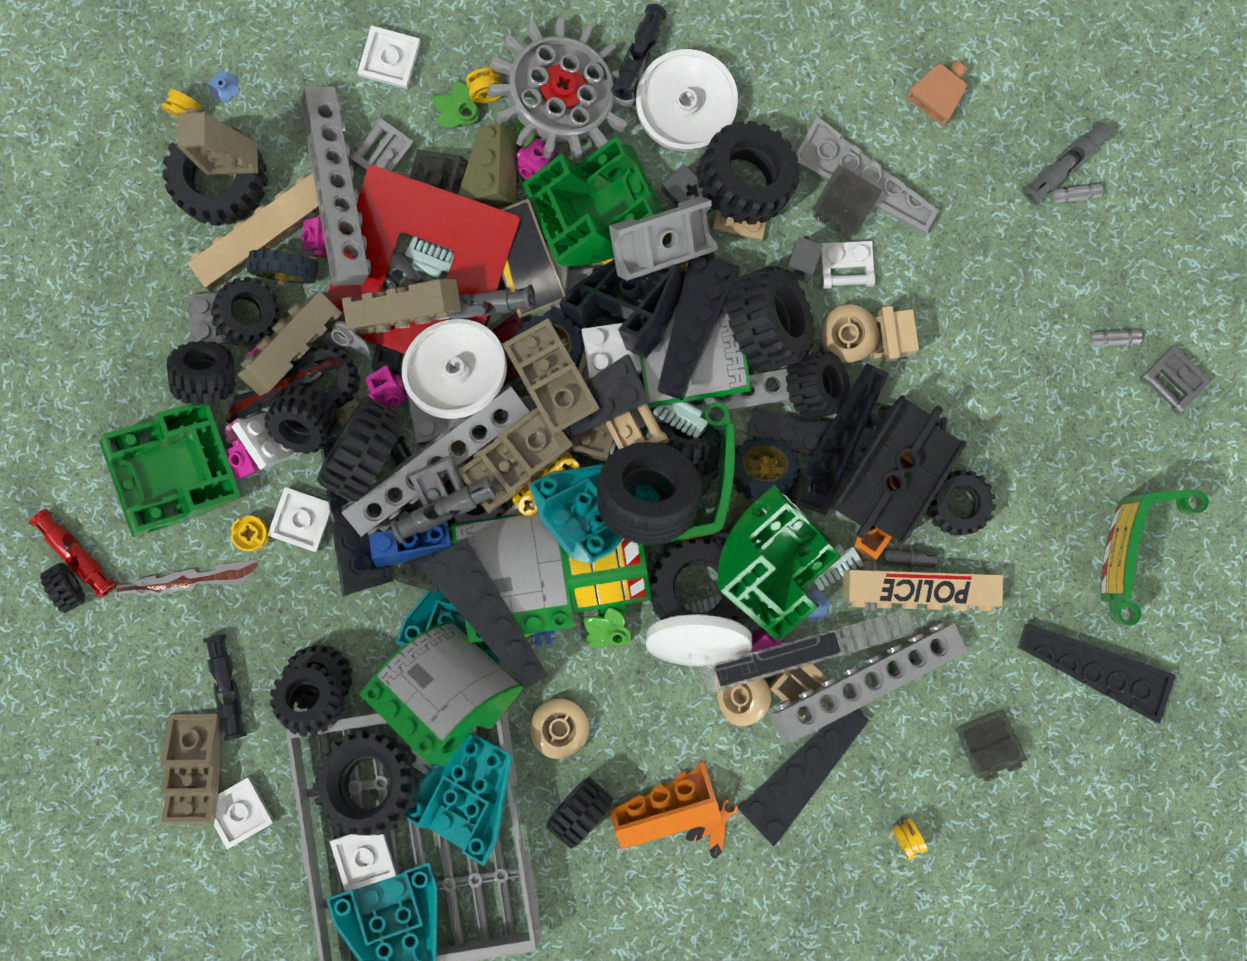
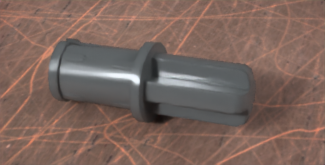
(911, 557)

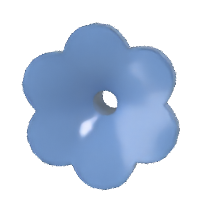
(227, 89)
(823, 604)

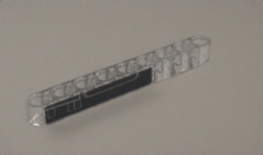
(807, 651)

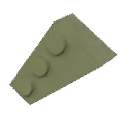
(492, 167)

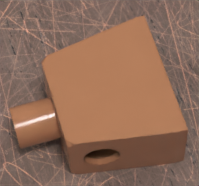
(939, 91)

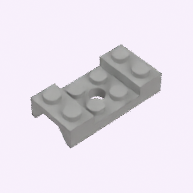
(639, 242)

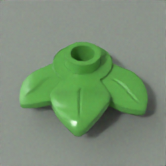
(452, 107)
(604, 630)

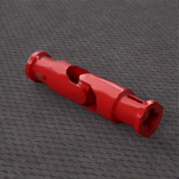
(86, 566)

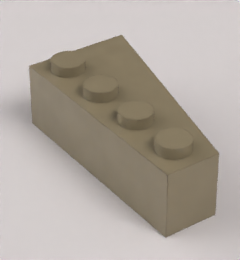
(215, 145)
(402, 305)
(287, 343)

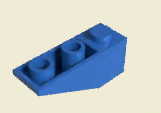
(389, 551)

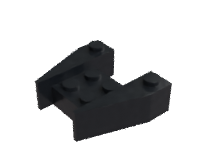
(643, 301)

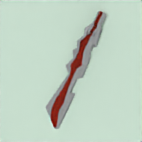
(187, 580)

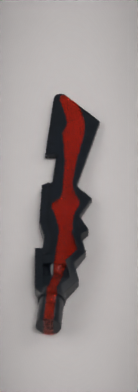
(250, 402)

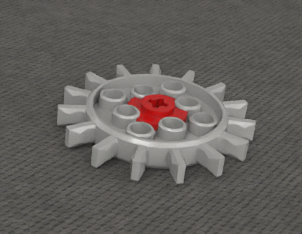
(559, 88)

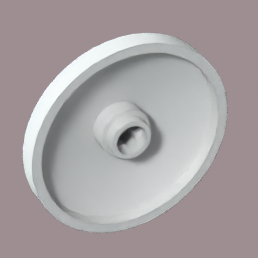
(686, 99)
(454, 368)
(697, 640)

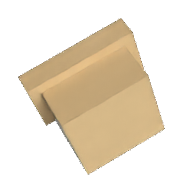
(896, 335)
(791, 683)

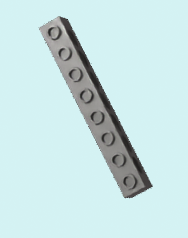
(342, 269)
(738, 401)
(368, 522)
(948, 647)

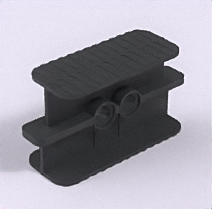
(933, 454)

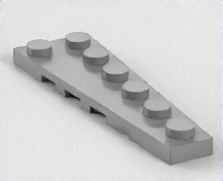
(826, 148)

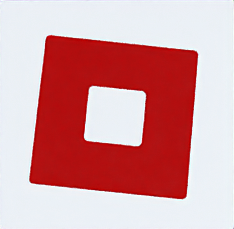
(399, 204)

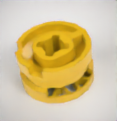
(479, 84)
(179, 103)
(249, 533)
(909, 839)

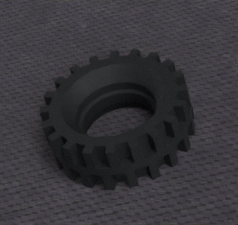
(335, 780)

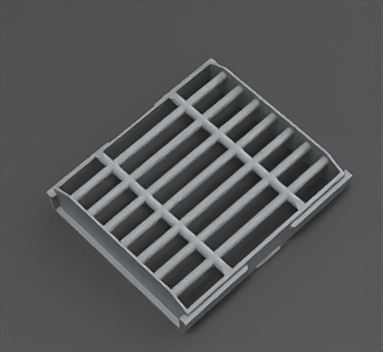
(459, 950)

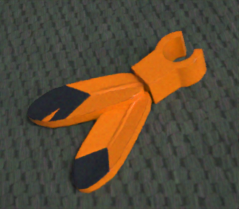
(716, 829)

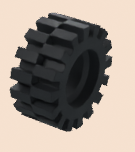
(62, 587)

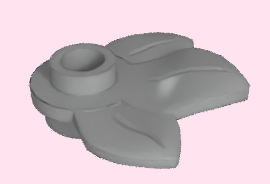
(348, 340)

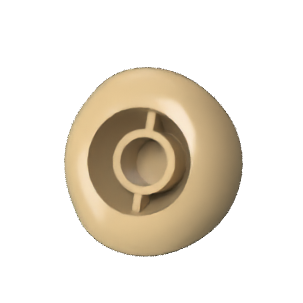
(850, 333)
(745, 703)
(559, 728)

